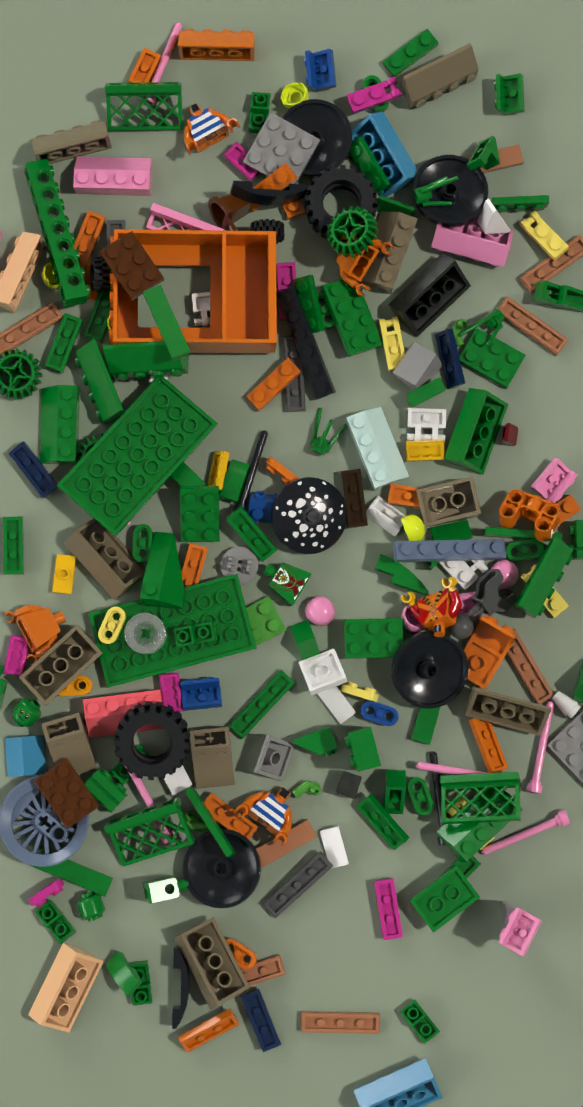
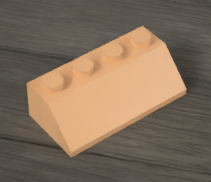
(19, 269)
(65, 988)

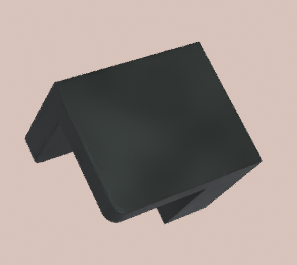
(348, 784)

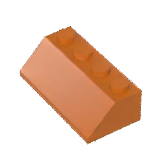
(216, 45)

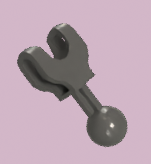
(486, 601)

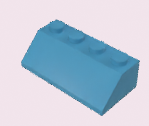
(387, 151)
(404, 1088)

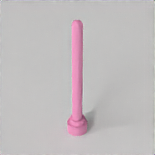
(164, 59)
(447, 769)
(535, 784)
(149, 802)
(560, 819)

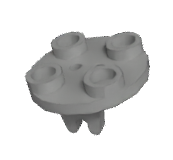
(248, 566)

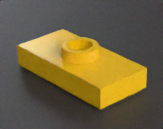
(425, 450)
(218, 469)
(64, 574)

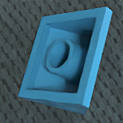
(25, 755)

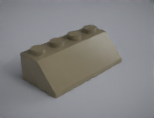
(439, 76)
(72, 143)
(397, 230)
(105, 558)
(61, 665)
(507, 711)
(212, 963)

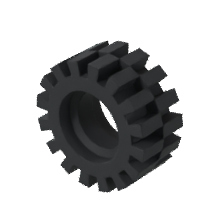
(269, 225)
(99, 274)

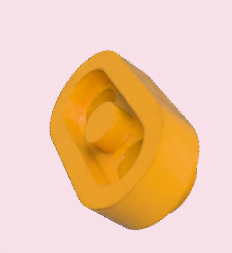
(73, 688)

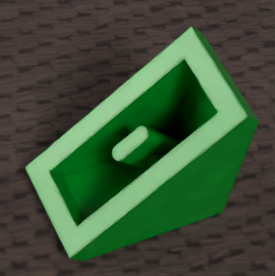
(305, 640)

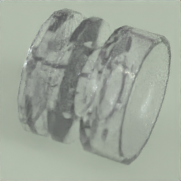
(134, 630)

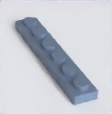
(449, 550)

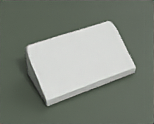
(385, 515)
(337, 704)
(177, 781)
(334, 846)

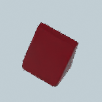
(510, 435)

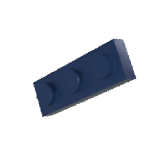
(450, 358)
(33, 469)
(260, 1020)

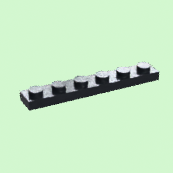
(305, 342)

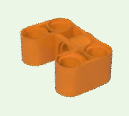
(533, 509)

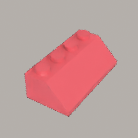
(104, 713)

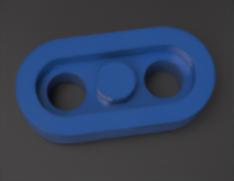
(379, 713)

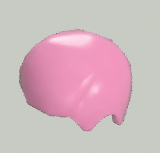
(509, 572)
(320, 611)
(410, 622)

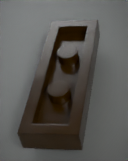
(354, 498)

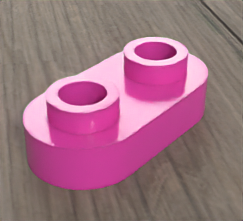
(40, 897)

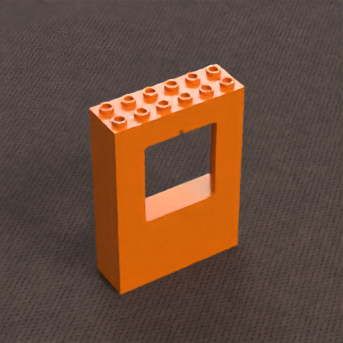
(240, 289)

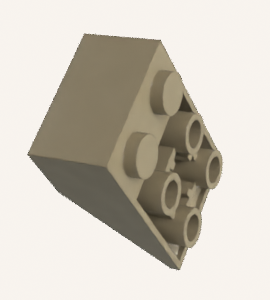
(69, 740)
(212, 757)

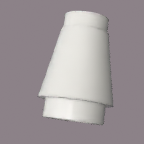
(566, 704)

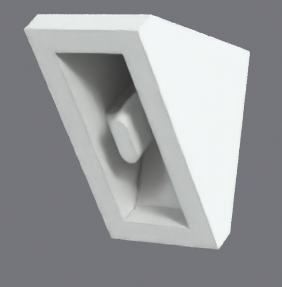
(491, 220)

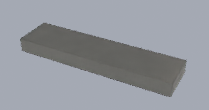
(295, 390)
(297, 884)

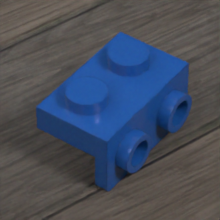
(320, 70)
(260, 506)
(201, 693)

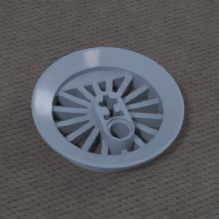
(15, 805)

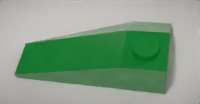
(163, 578)

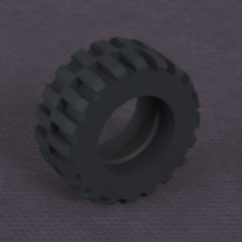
(332, 180)
(152, 765)

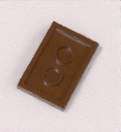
(131, 265)
(67, 793)

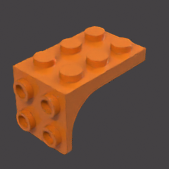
(487, 650)

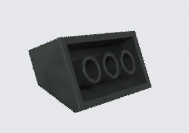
(430, 294)

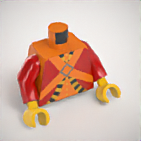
(437, 609)

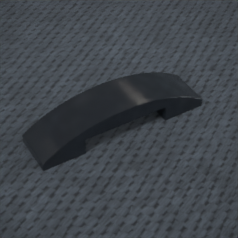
(269, 197)
(180, 963)

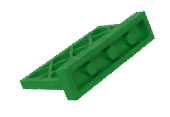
(144, 89)
(475, 782)
(144, 816)

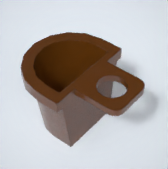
(227, 210)

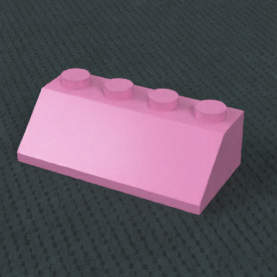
(113, 176)
(473, 243)

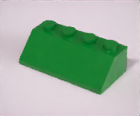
(143, 360)
(100, 382)
(59, 424)
(476, 430)
(543, 578)
(469, 838)

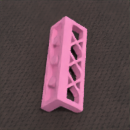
(177, 218)

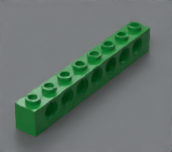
(70, 294)

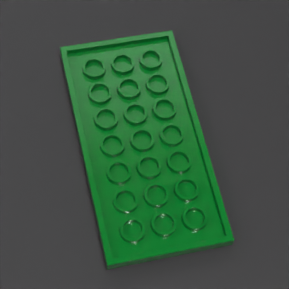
(137, 455)
(209, 601)

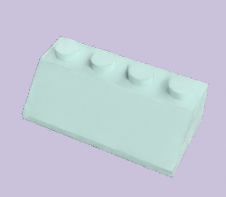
(376, 448)

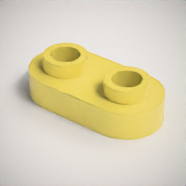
(112, 625)
(368, 693)

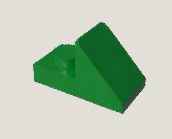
(485, 155)

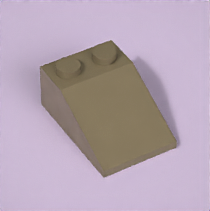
(449, 502)

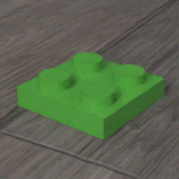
(264, 620)

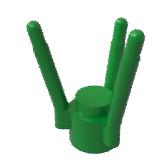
(424, 193)
(492, 320)
(320, 444)

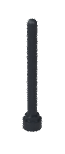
(252, 471)
(437, 789)

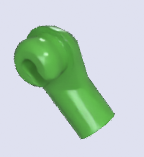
(458, 327)
(307, 787)
(194, 823)

